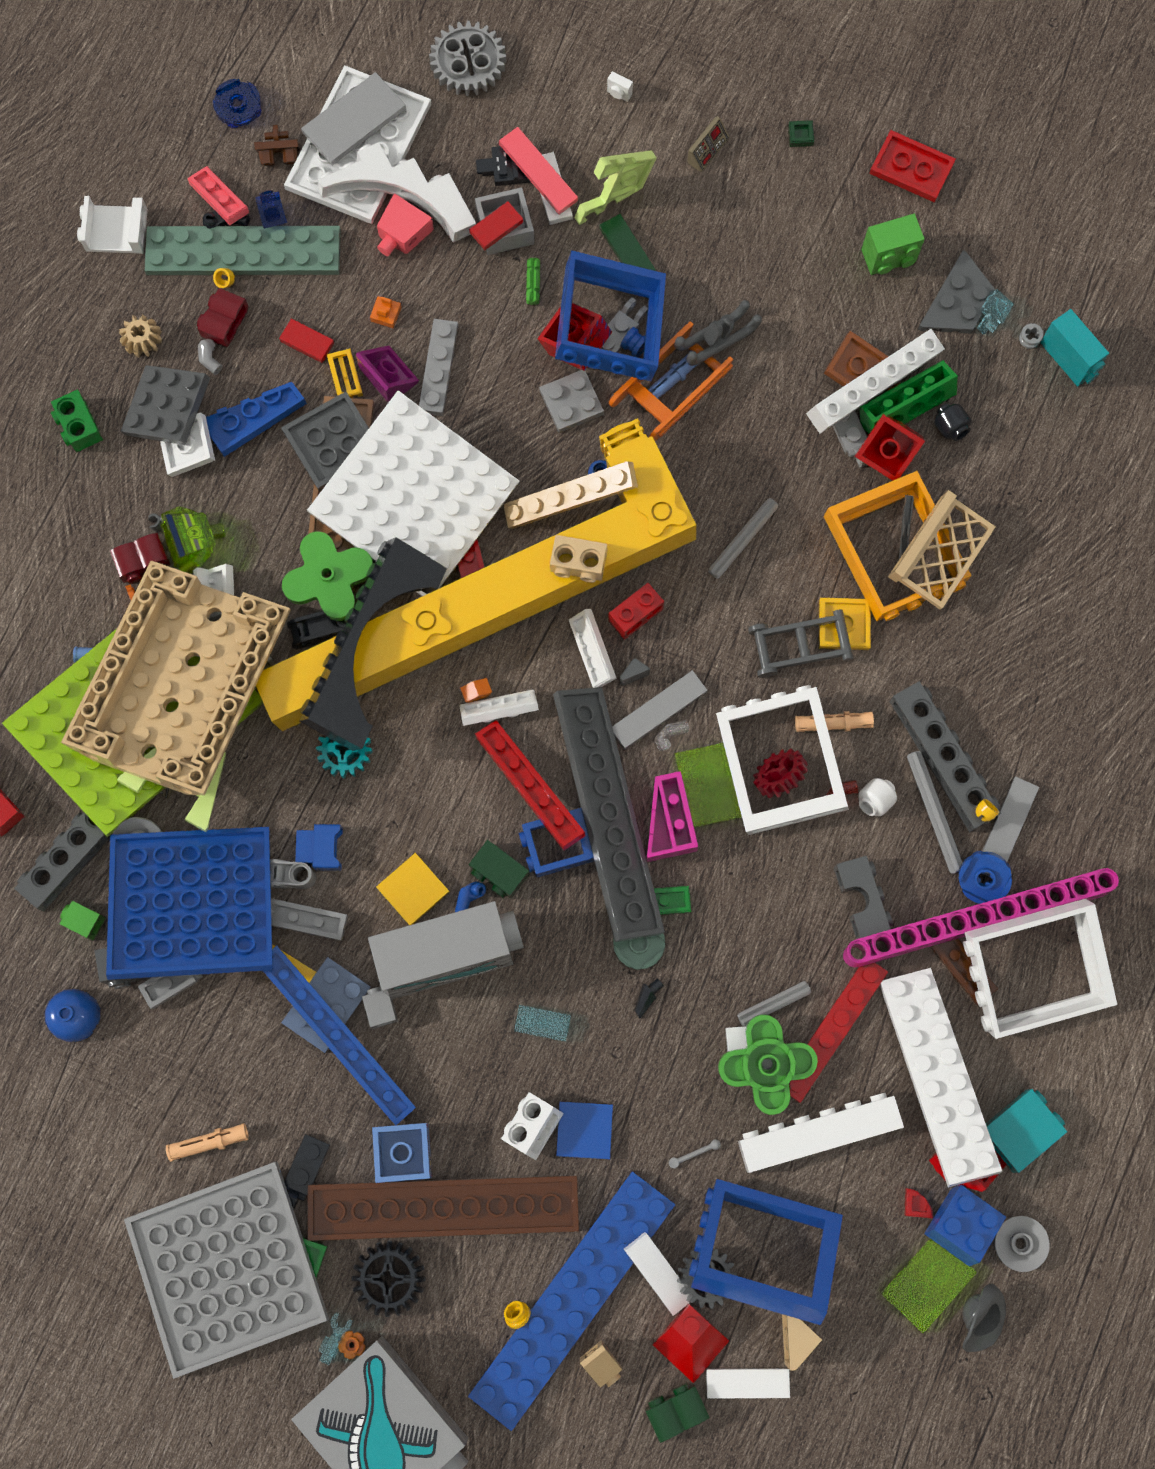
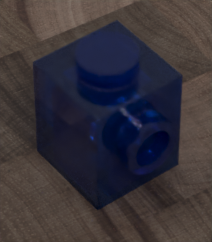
(270, 209)

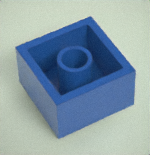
(965, 1225)

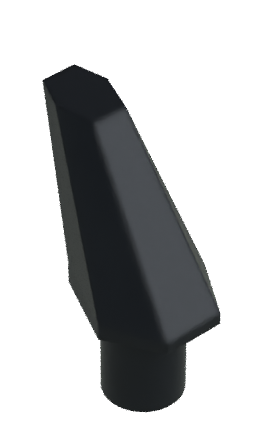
(647, 997)

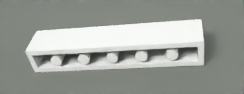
(820, 1134)

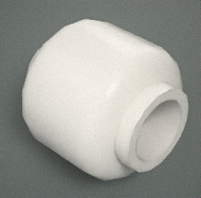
(877, 797)

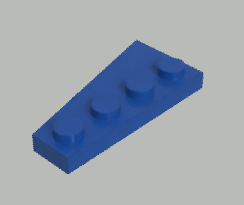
(243, 422)

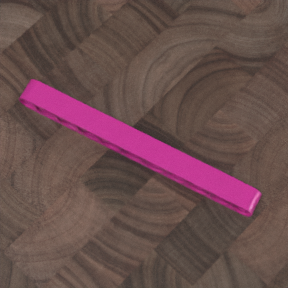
(968, 920)

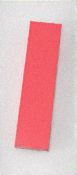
(538, 170)

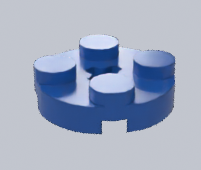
(984, 862)

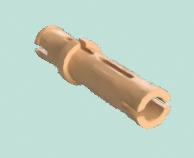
(836, 721)
(216, 1139)

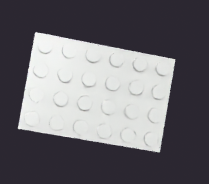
(394, 139)

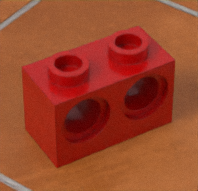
(636, 611)

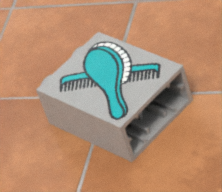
(444, 949)
(381, 1418)

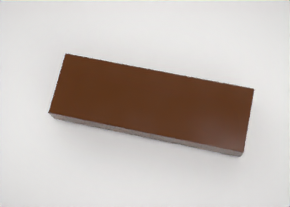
(957, 962)

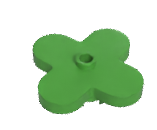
(319, 559)
(788, 1060)

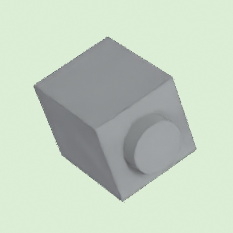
(379, 1008)

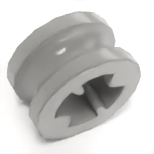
(1034, 342)

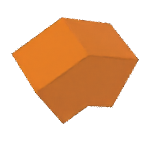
(476, 690)

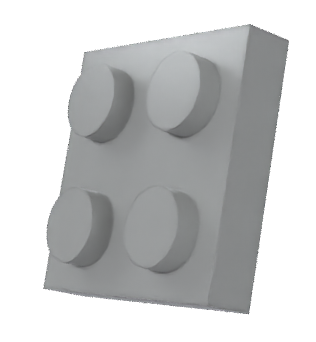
(571, 401)

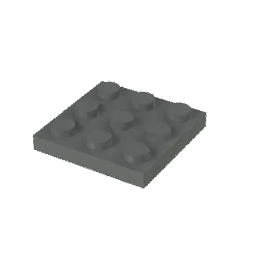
(165, 404)
(326, 437)

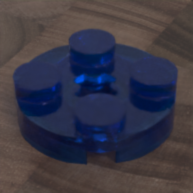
(242, 114)

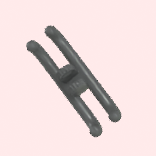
(718, 335)

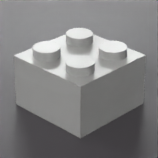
(520, 236)

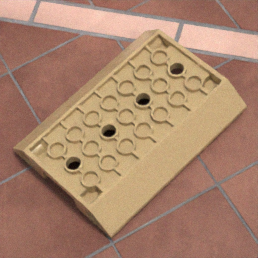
(150, 669)

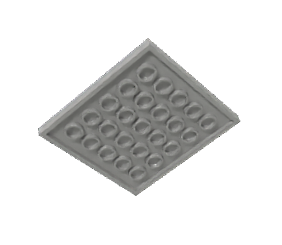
(226, 1269)

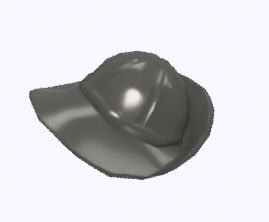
(984, 1318)

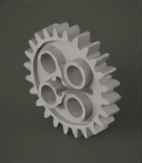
(489, 53)

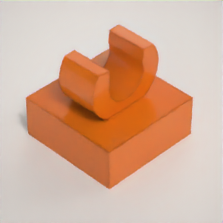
(385, 312)

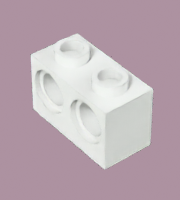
(538, 1128)

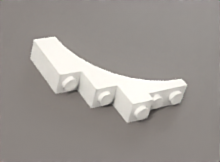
(405, 179)

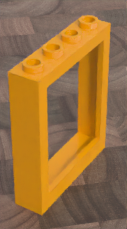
(872, 501)

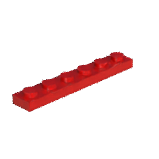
(530, 785)
(839, 1022)

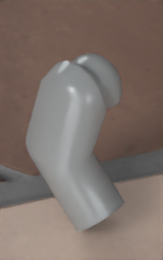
(205, 357)

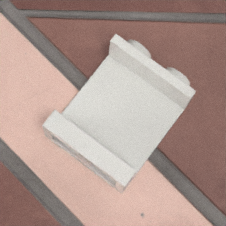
(113, 227)

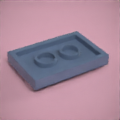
(339, 990)

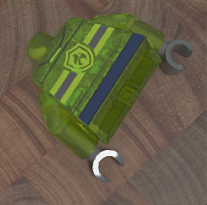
(187, 536)

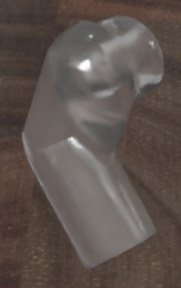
(669, 731)

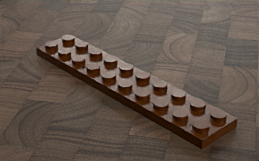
(443, 1208)

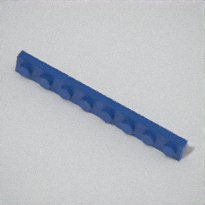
(338, 1038)

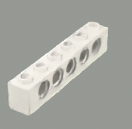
(875, 381)

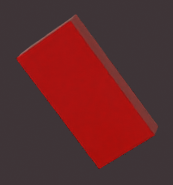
(496, 225)
(306, 340)

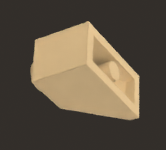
(601, 1365)

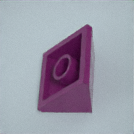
(386, 371)

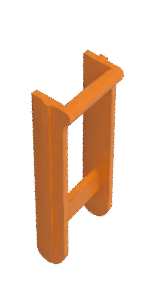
(655, 406)

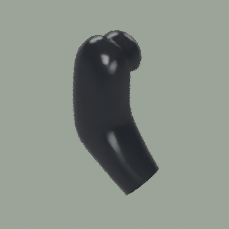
(213, 219)

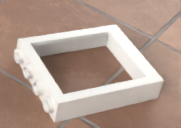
(796, 812)
(1094, 958)

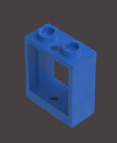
(533, 861)

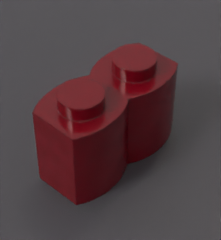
(222, 317)
(134, 557)

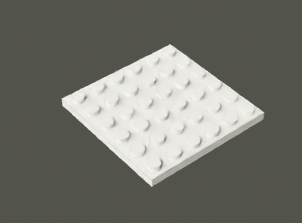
(413, 484)

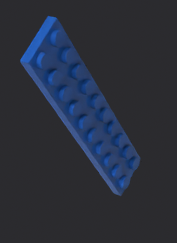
(569, 1302)

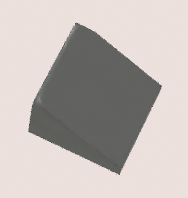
(634, 671)

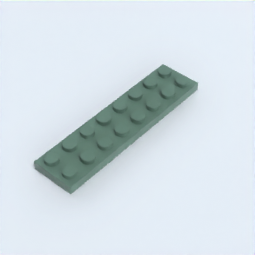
(243, 250)

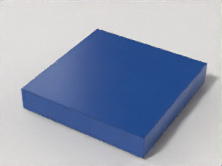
(584, 1130)

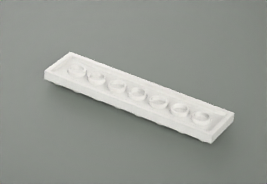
(940, 1078)

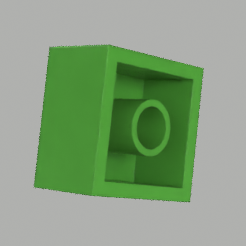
(892, 244)

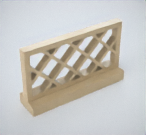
(924, 537)

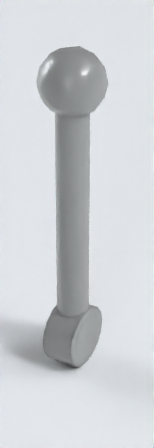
(674, 1162)

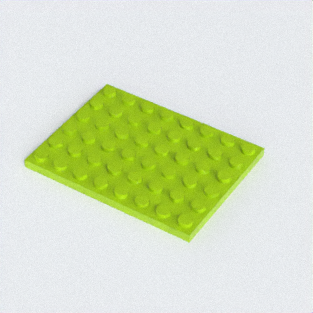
(91, 785)

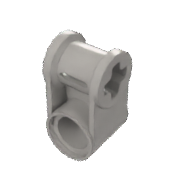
(285, 874)

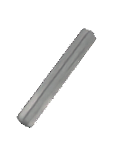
(743, 538)

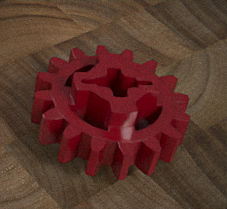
(780, 773)

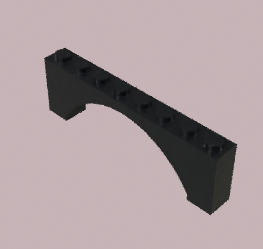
(334, 703)

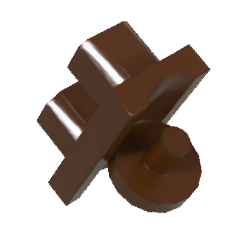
(268, 148)

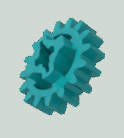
(343, 764)

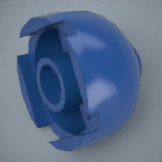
(72, 1015)

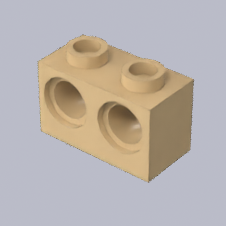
(580, 551)

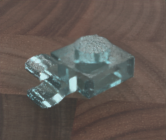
(996, 310)
(330, 1345)

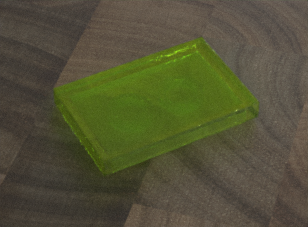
(708, 785)
(928, 1284)

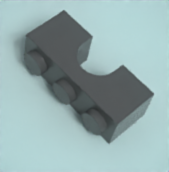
(859, 876)

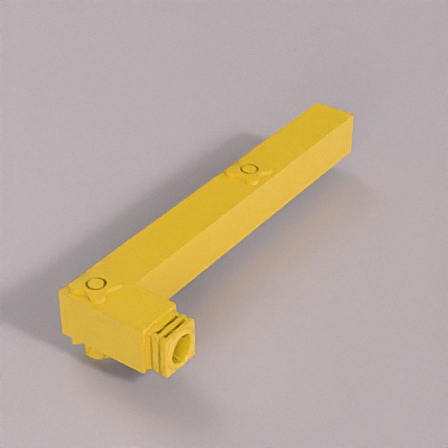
(437, 624)

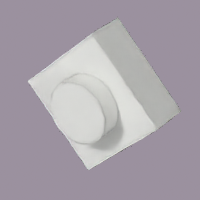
(619, 86)

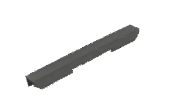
(905, 530)

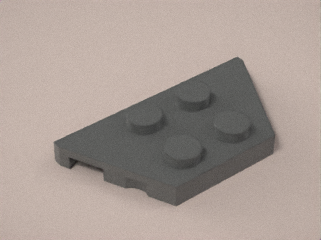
(959, 299)

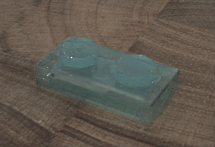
(542, 1023)

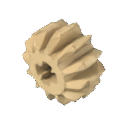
(140, 336)

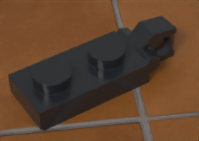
(305, 1168)

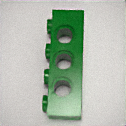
(912, 396)

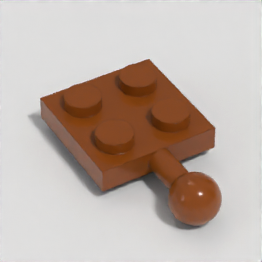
(853, 359)

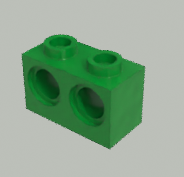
(79, 419)

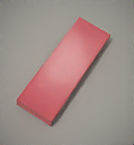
(218, 195)

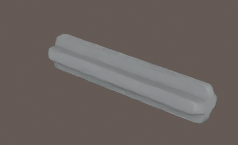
(775, 1003)

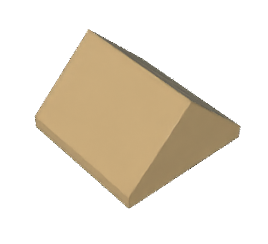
(797, 1341)

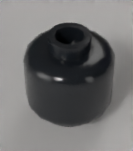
(953, 421)

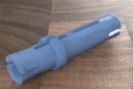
(673, 376)

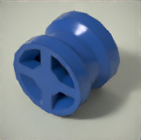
(633, 342)

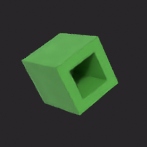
(81, 920)

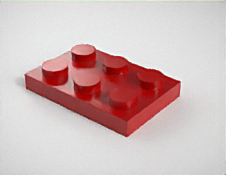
(912, 166)

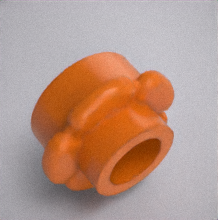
(359, 1346)

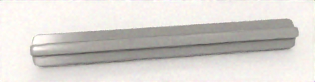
(935, 811)

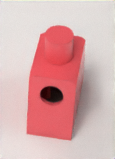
(402, 226)

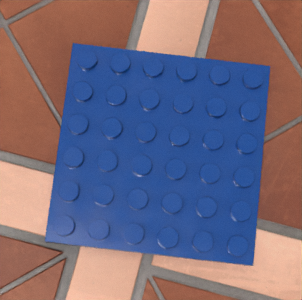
(189, 903)

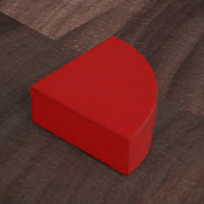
(917, 1205)

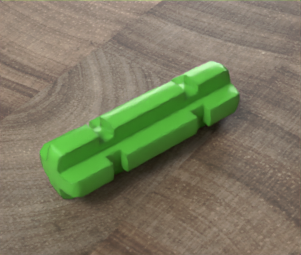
(533, 281)

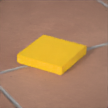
(857, 619)
(413, 889)

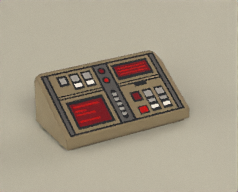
(707, 145)

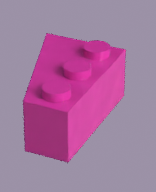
(671, 820)

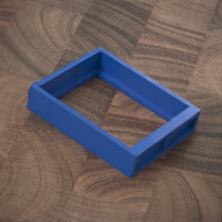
(620, 278)
(757, 1293)

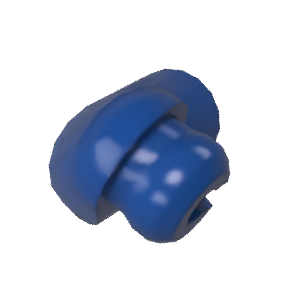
(468, 894)

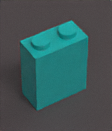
(1074, 348)
(1024, 1130)

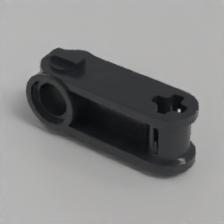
(314, 629)

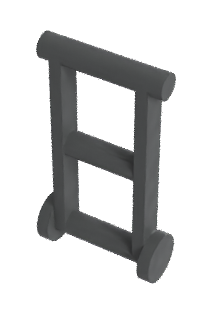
(770, 669)

